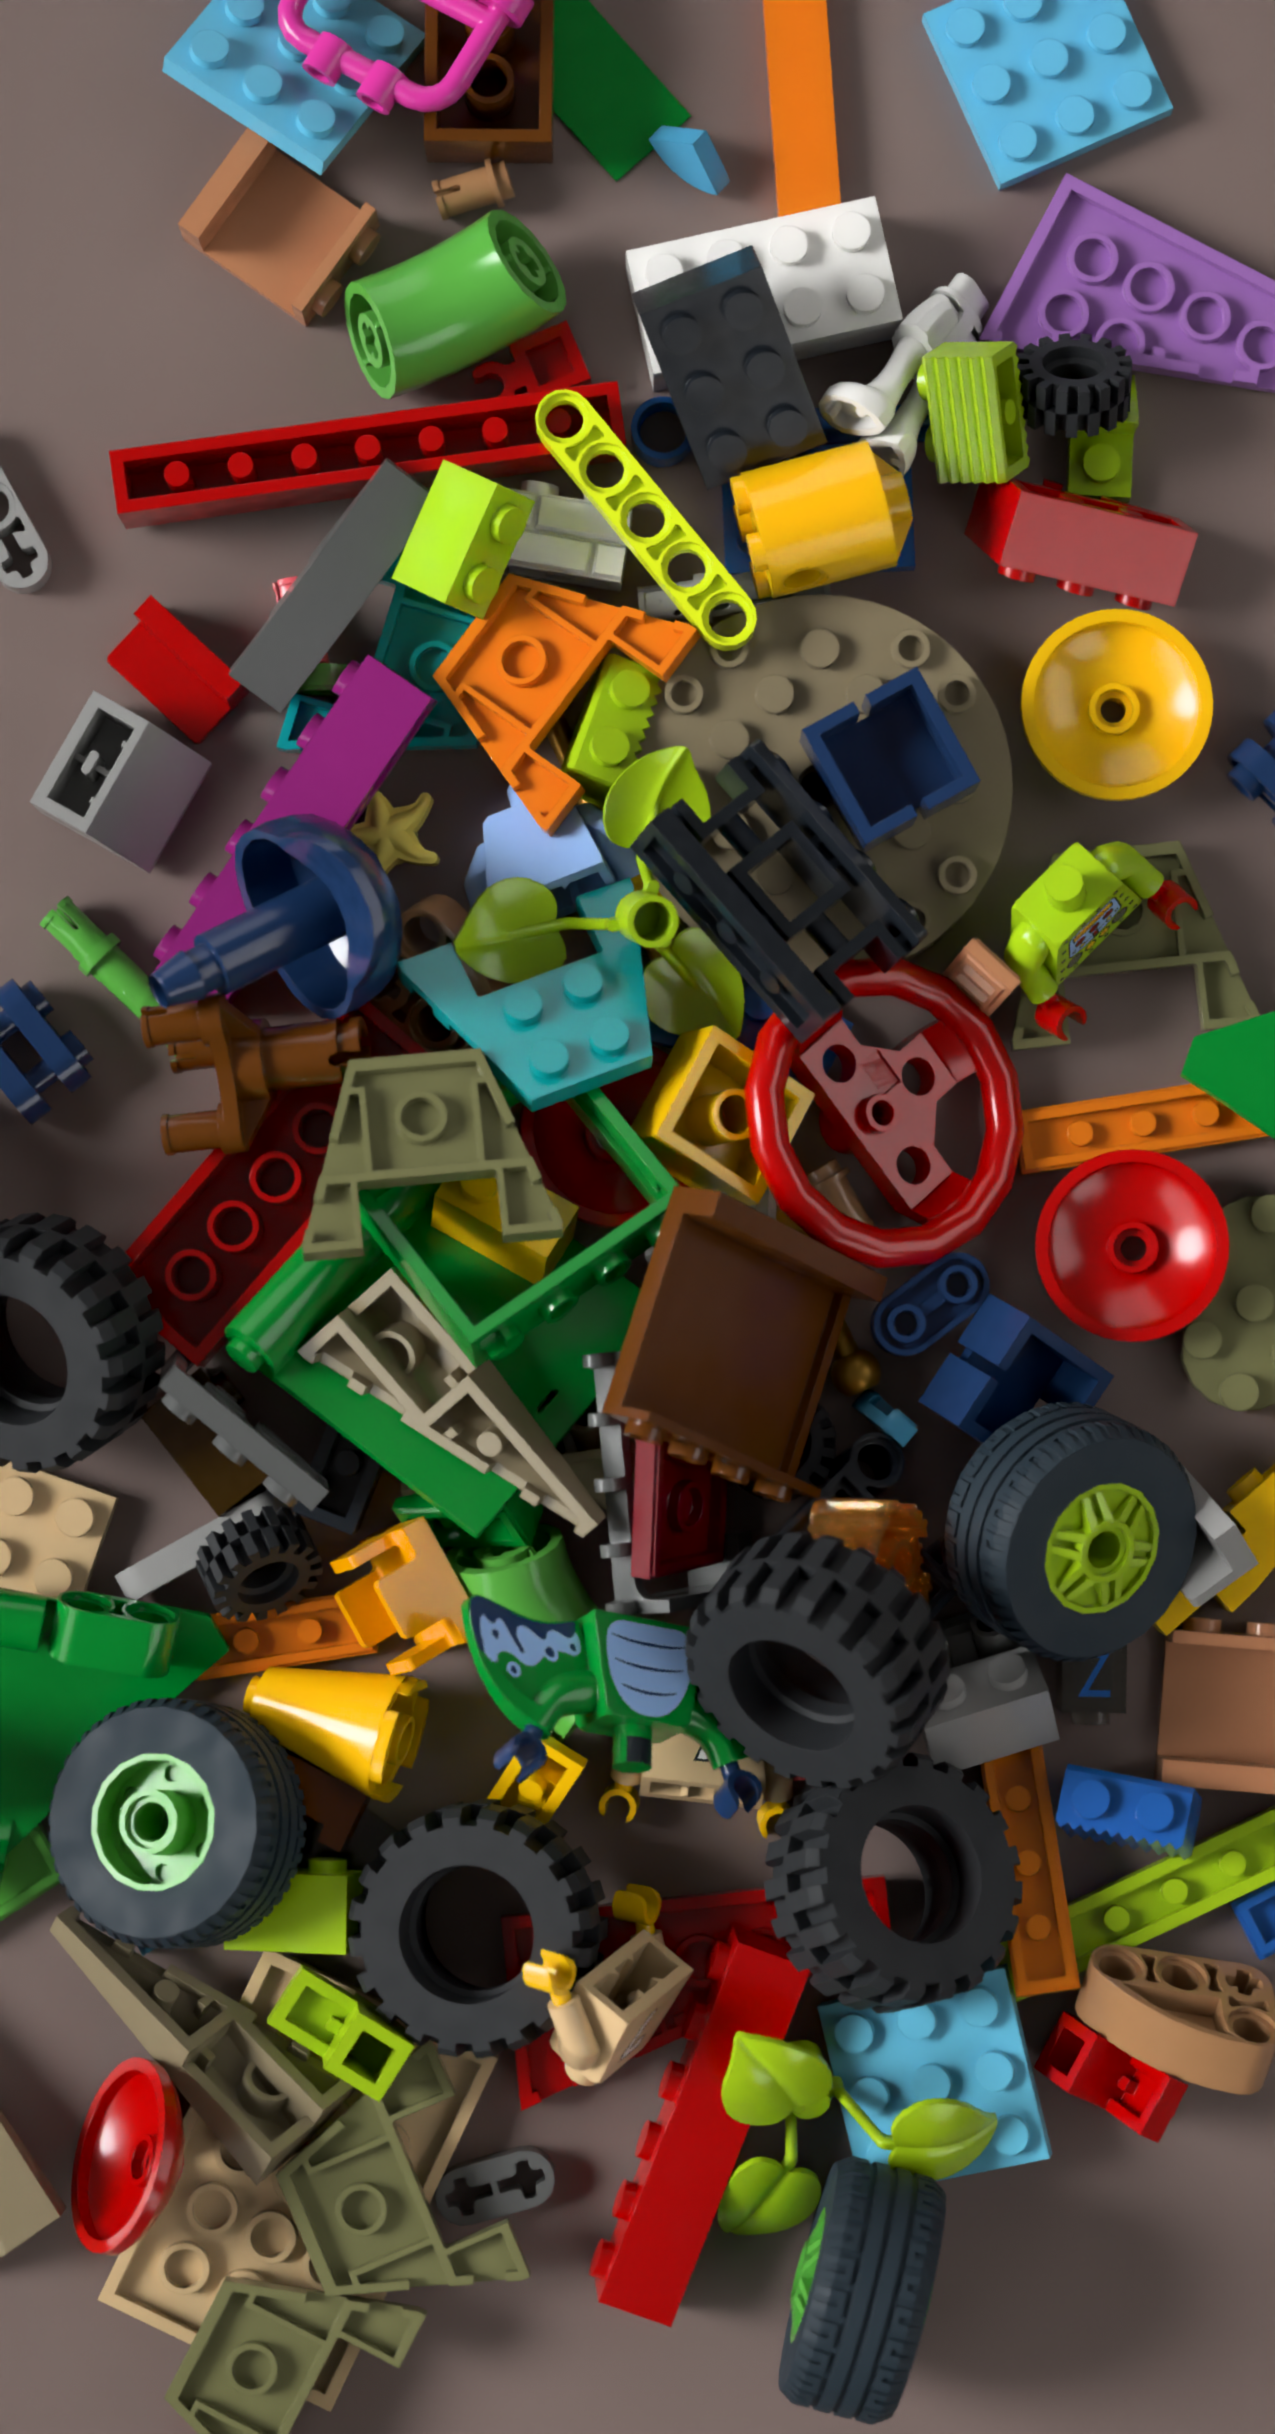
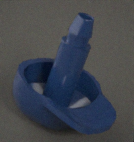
(313, 913)

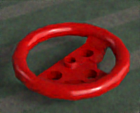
(878, 1118)

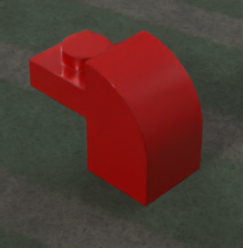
(1110, 2078)

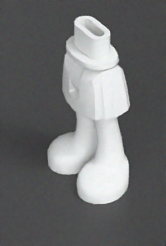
(869, 410)

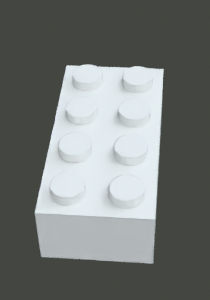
(821, 266)

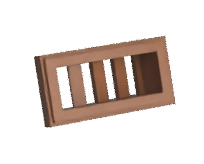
(982, 976)

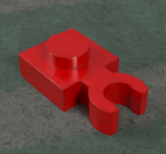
(540, 363)

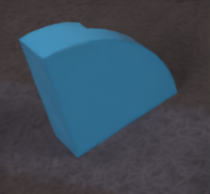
(691, 157)
(885, 1417)

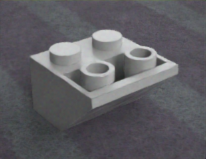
(121, 782)
(992, 1698)

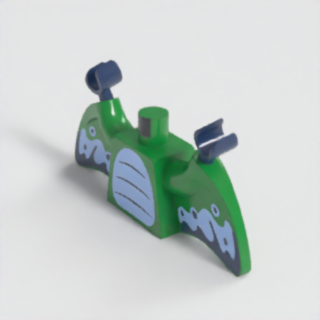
(613, 1674)

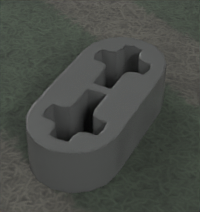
(500, 2200)

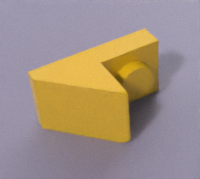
(546, 1786)

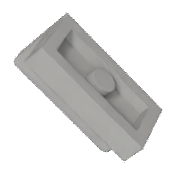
(1218, 1552)

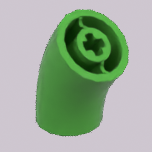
(452, 305)
(529, 1581)

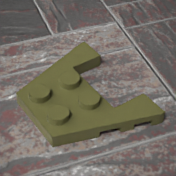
(1148, 944)
(423, 1124)
(367, 2209)
(267, 2348)

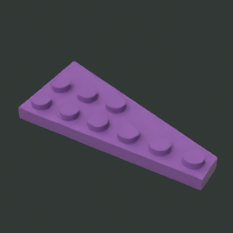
(1144, 287)

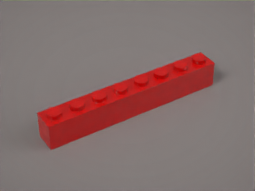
(341, 455)

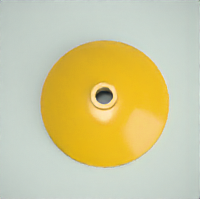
(1125, 661)

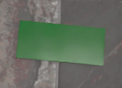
(607, 89)

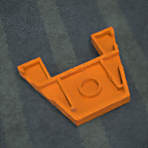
(529, 663)

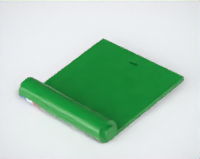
(548, 1362)

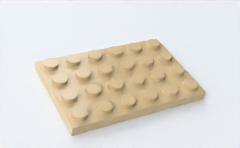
(238, 2229)

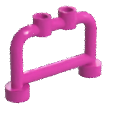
(383, 83)

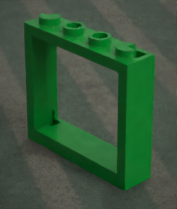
(559, 1291)

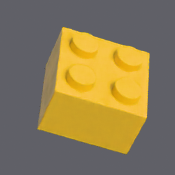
(699, 1115)

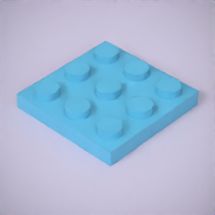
(257, 77)
(1045, 78)
(945, 2049)

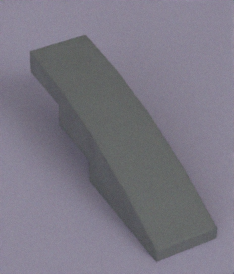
(331, 586)

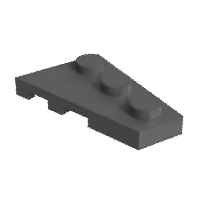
(288, 1474)

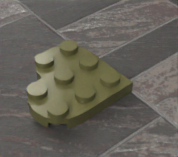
(1232, 1343)

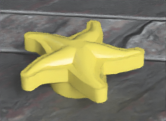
(393, 831)

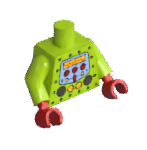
(1073, 912)

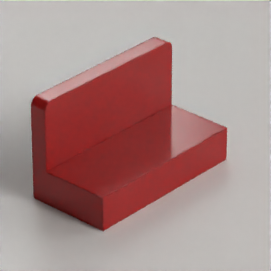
(176, 672)

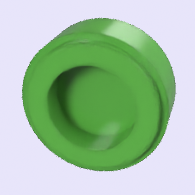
(322, 680)

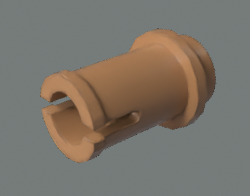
(473, 189)
(834, 1185)

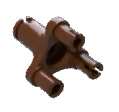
(249, 1065)

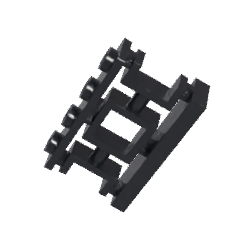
(746, 921)

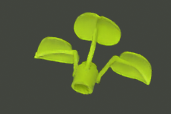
(516, 931)
(792, 2080)

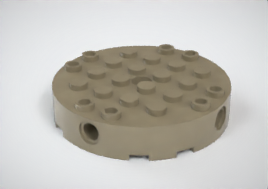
(799, 668)

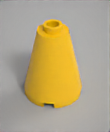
(344, 1722)

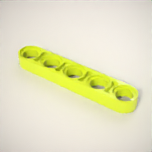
(636, 489)

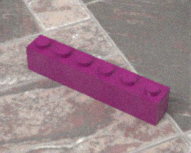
(333, 778)

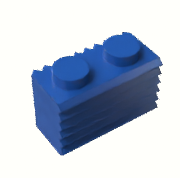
(1129, 1811)

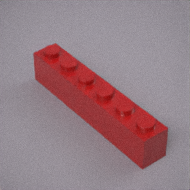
(694, 2140)

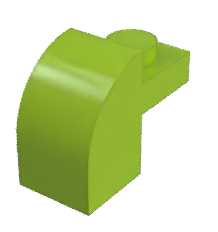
(343, 2031)

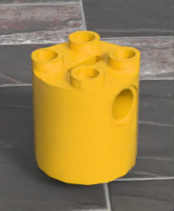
(821, 518)

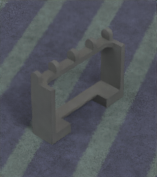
(619, 1493)

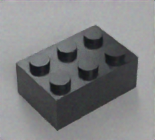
(729, 366)

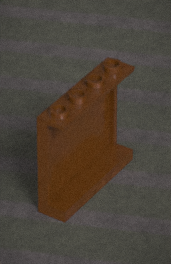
(734, 1340)

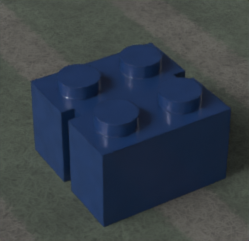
(890, 760)
(1007, 1369)

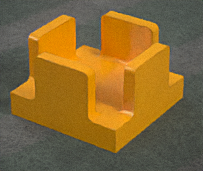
(405, 1592)

